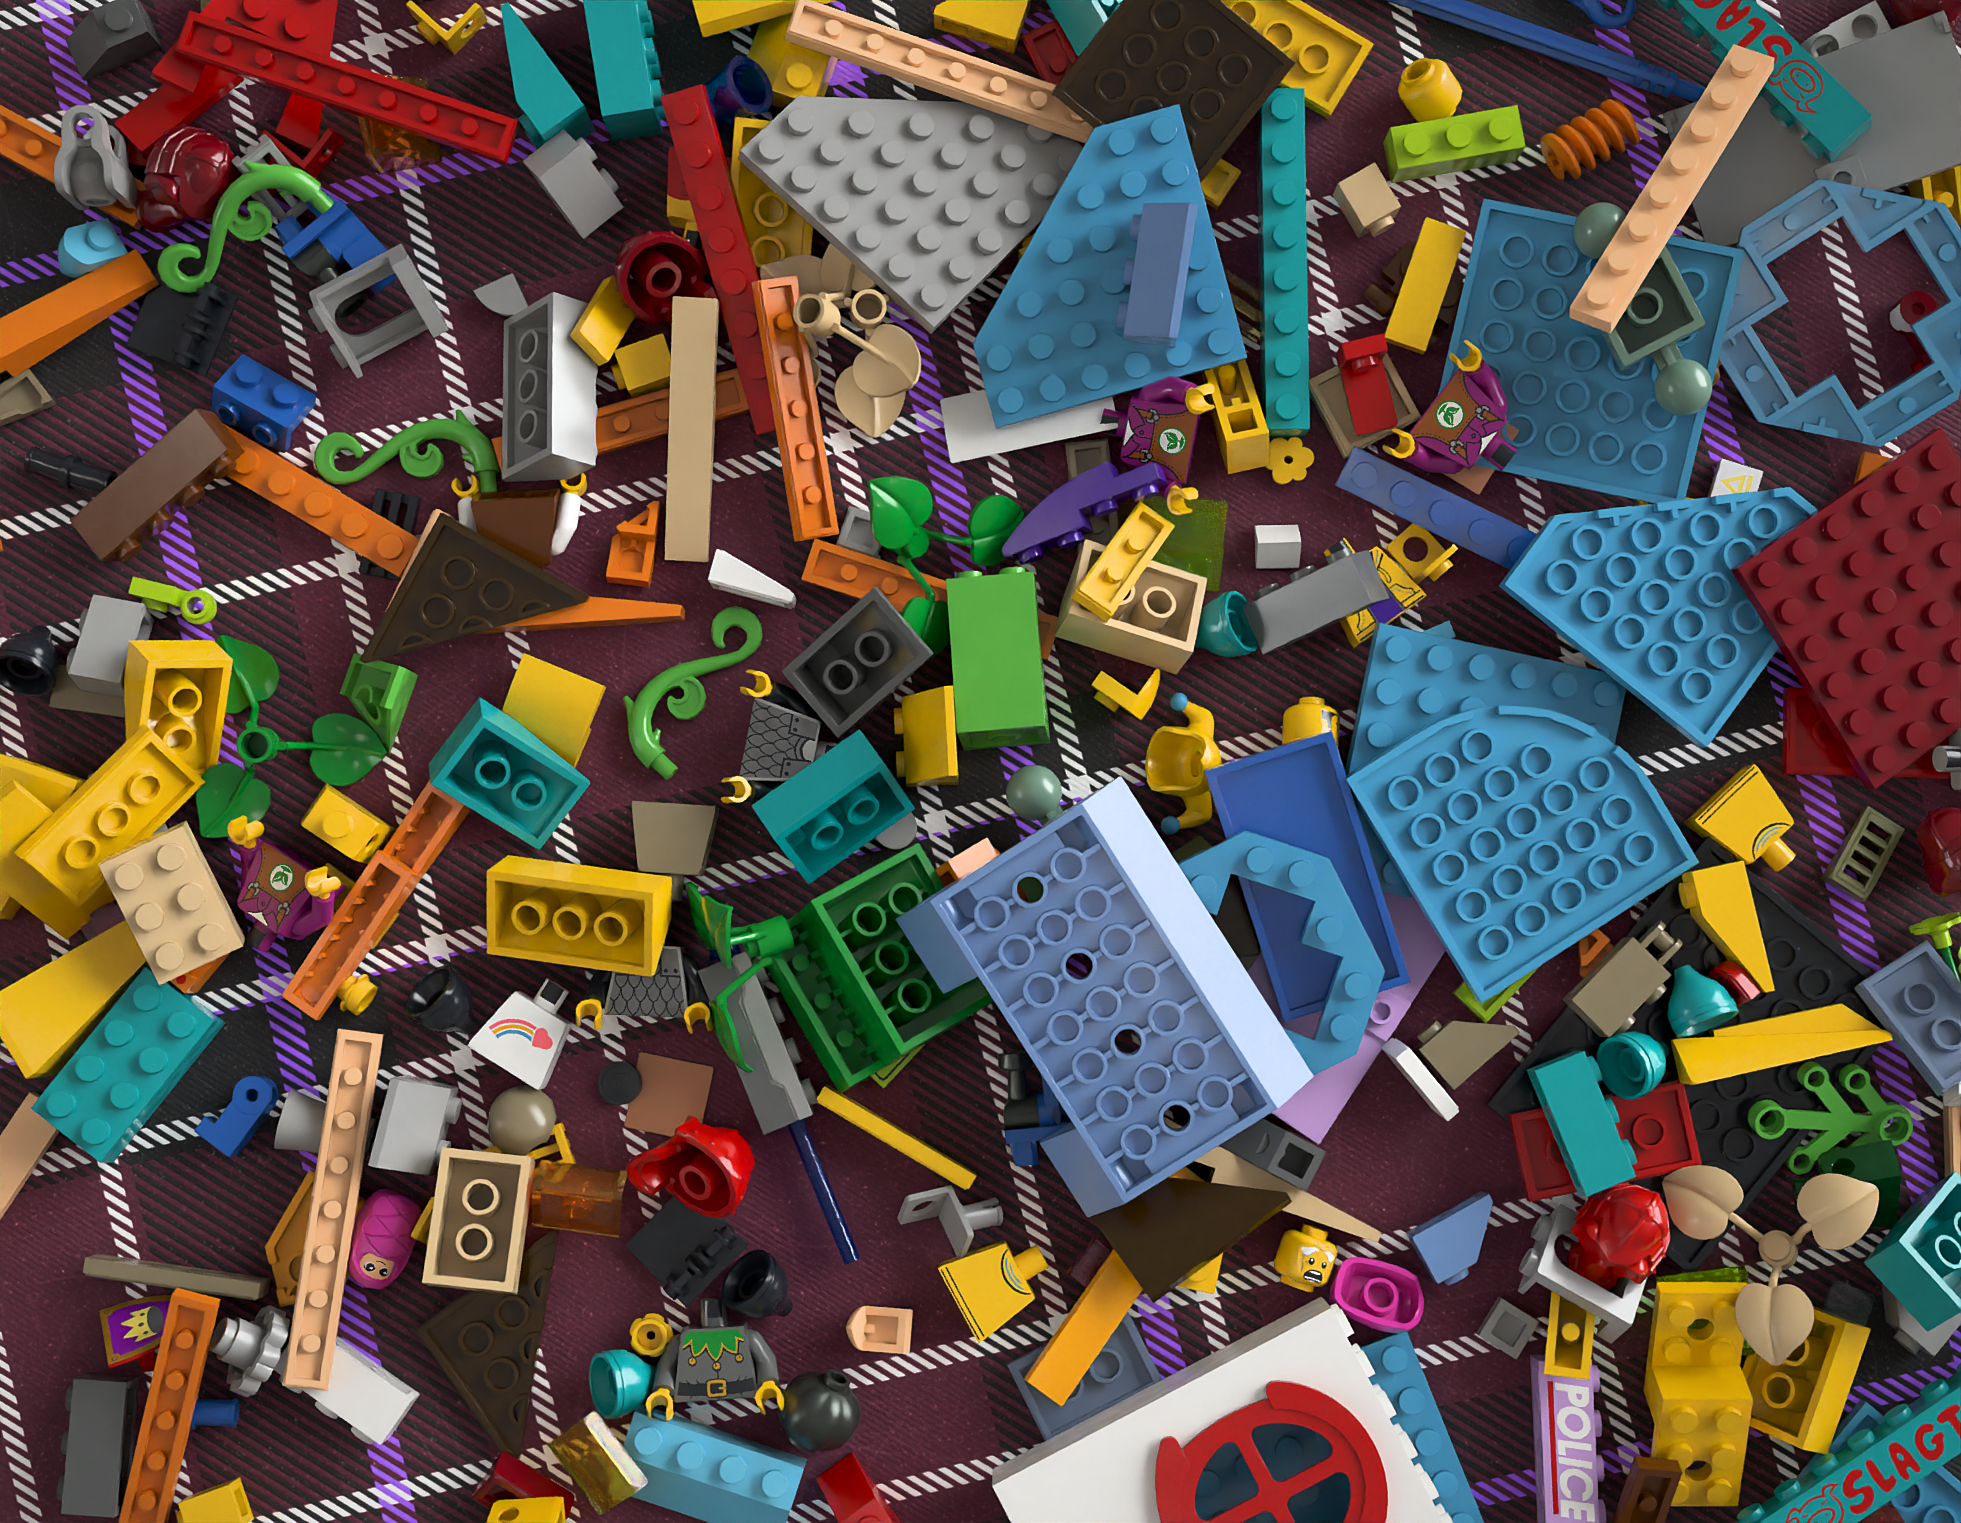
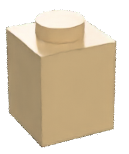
(1367, 201)

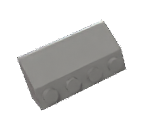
(547, 394)

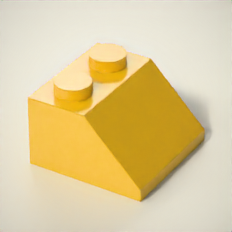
(790, 67)

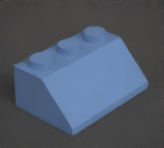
(1157, 273)

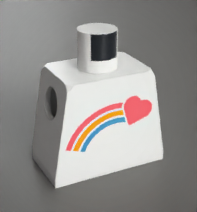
(526, 1034)

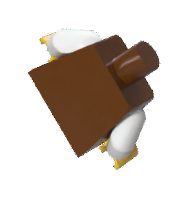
(526, 522)

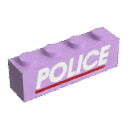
(1566, 1446)

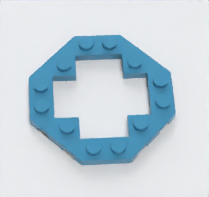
(1826, 406)
(1329, 927)

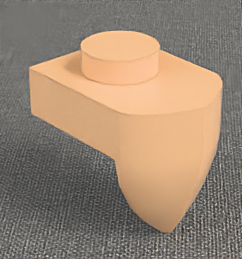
(880, 1329)

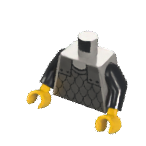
(779, 740)
(670, 992)

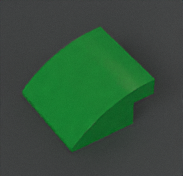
(860, 980)

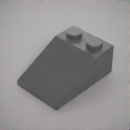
(857, 662)

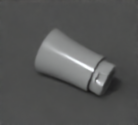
(302, 1124)

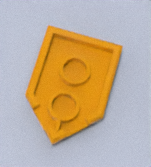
(287, 1242)

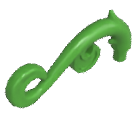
(226, 217)
(406, 442)
(639, 713)

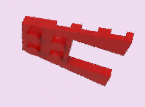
(295, 22)

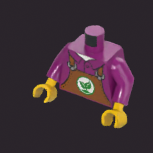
(1460, 422)
(1163, 430)
(280, 888)

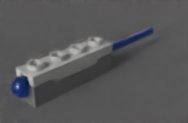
(775, 1084)

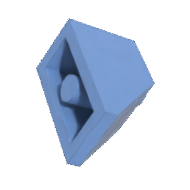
(1452, 1239)

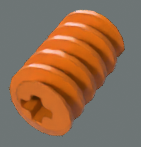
(1589, 137)

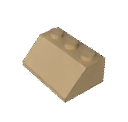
(1152, 623)

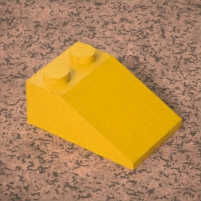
(179, 695)
(929, 738)

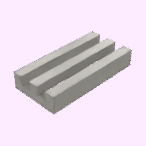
(255, 155)

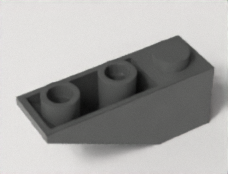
(1277, 1152)

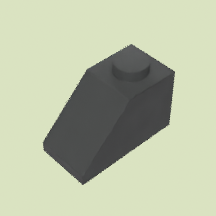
(112, 37)

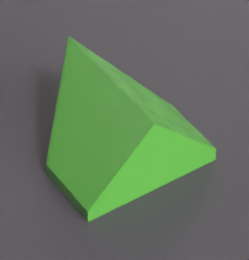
(379, 695)

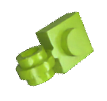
(160, 596)

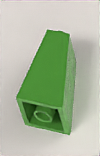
(997, 659)

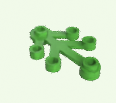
(1835, 1122)

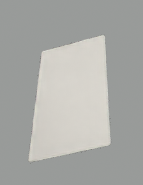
(973, 433)

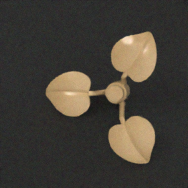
(867, 312)
(890, 358)
(1772, 1316)

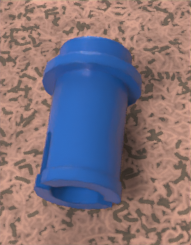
(215, 1413)

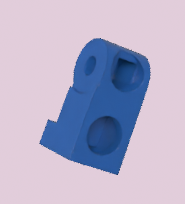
(251, 1104)

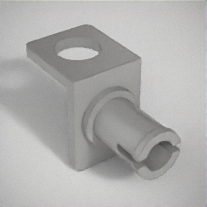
(956, 1219)

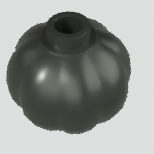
(819, 1411)

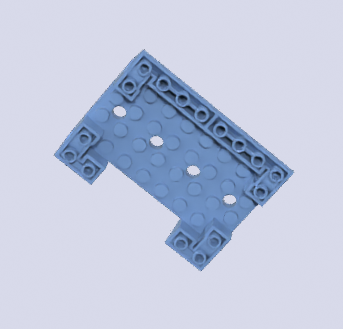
(1154, 971)

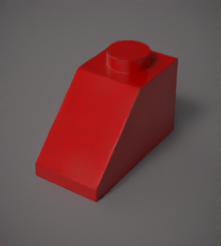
(854, 1494)

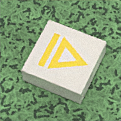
(1734, 478)

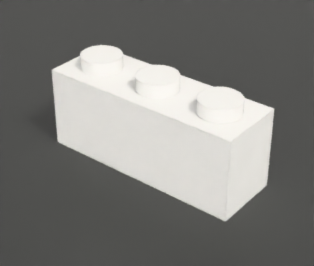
(360, 1394)

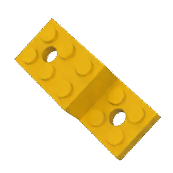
(1699, 1389)

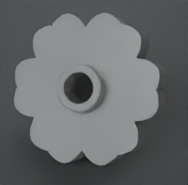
(250, 1348)

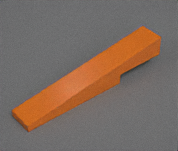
(70, 311)
(597, 613)
(375, 900)

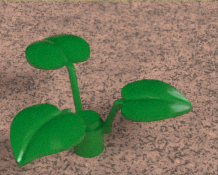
(895, 519)
(341, 755)
(759, 940)

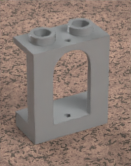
(357, 349)
(1542, 1266)

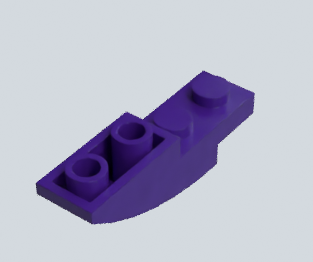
(1064, 513)

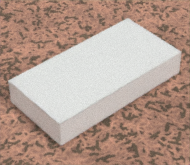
(1420, 1078)

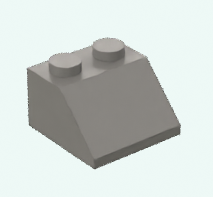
(414, 1125)

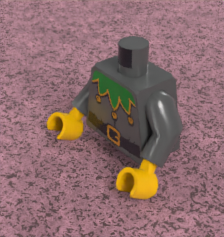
(715, 1363)

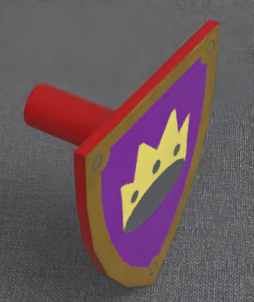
(134, 1330)

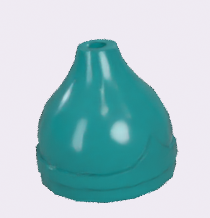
(1225, 627)
(1698, 1003)
(1632, 1064)
(619, 1382)

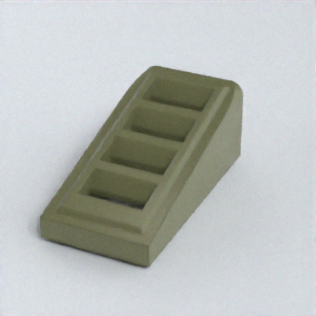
(1834, 872)

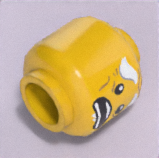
(1305, 1258)

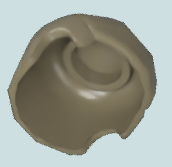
(521, 1120)

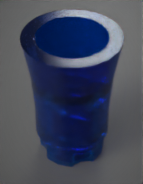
(739, 91)

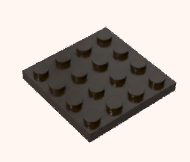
(1174, 55)

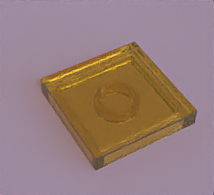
(597, 1463)

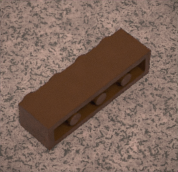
(158, 486)

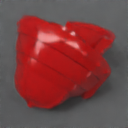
(699, 1166)
(1619, 1235)

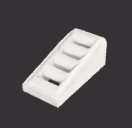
(740, 579)

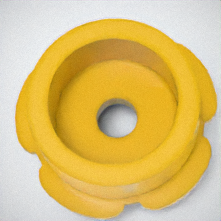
(356, 994)
(644, 1345)

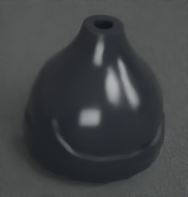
(29, 663)
(441, 1002)
(757, 1286)

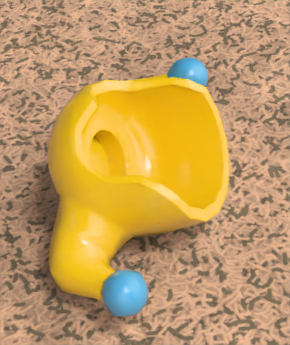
(1178, 762)

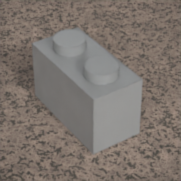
(574, 183)
(102, 647)

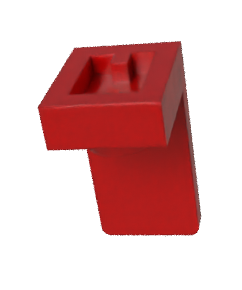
(1366, 384)

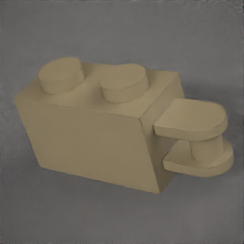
(1623, 982)

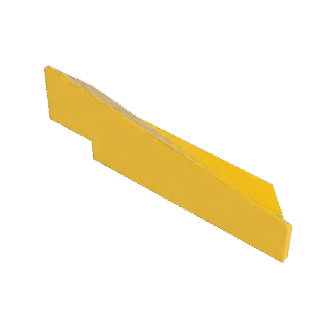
(1773, 1043)

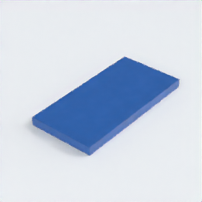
(1304, 801)

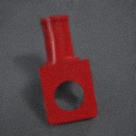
(312, 162)

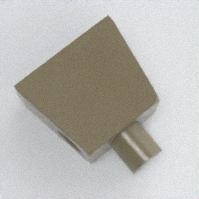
(673, 839)

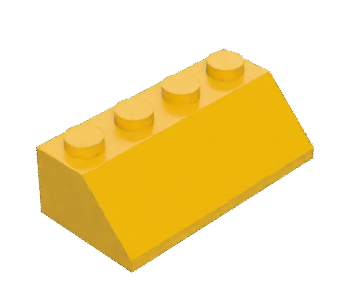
(577, 915)

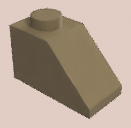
(1460, 1048)

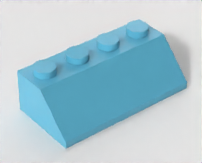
(711, 1471)

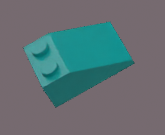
(540, 88)
(506, 774)

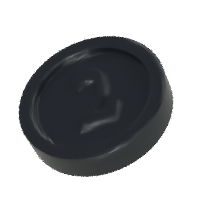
(619, 1083)

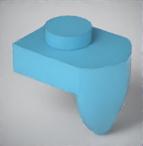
(88, 248)

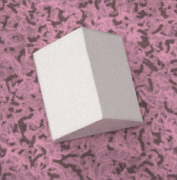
(1277, 546)

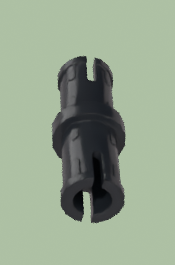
(68, 470)

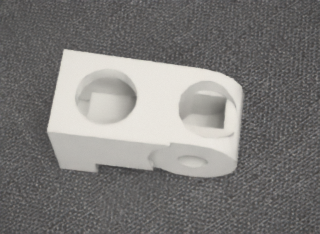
(1850, 29)

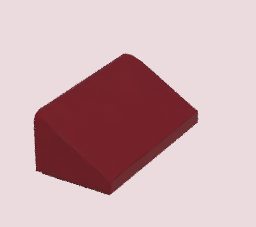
(515, 1480)

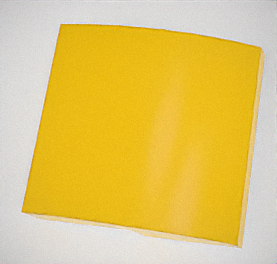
(554, 705)

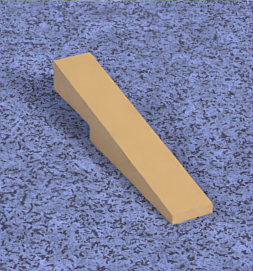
(691, 428)
(1236, 1171)

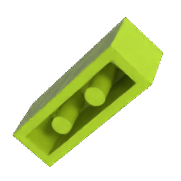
(1454, 144)

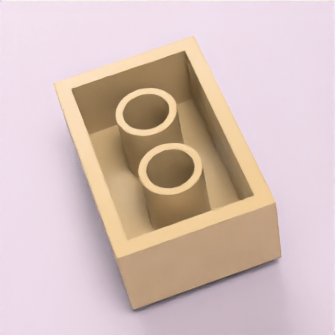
(172, 902)
(479, 1221)

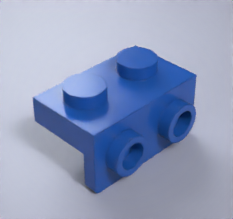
(261, 402)

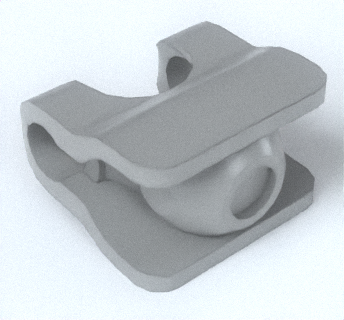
(88, 168)

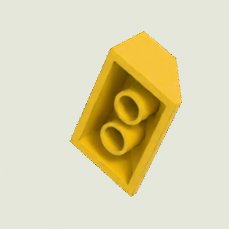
(1809, 1389)

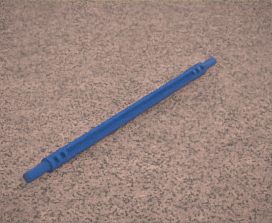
(1557, 46)

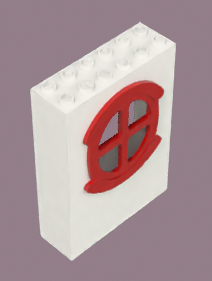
(1150, 1449)

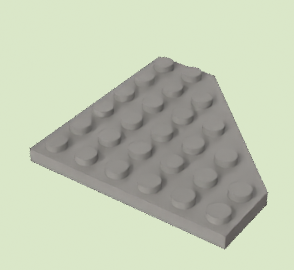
(913, 189)

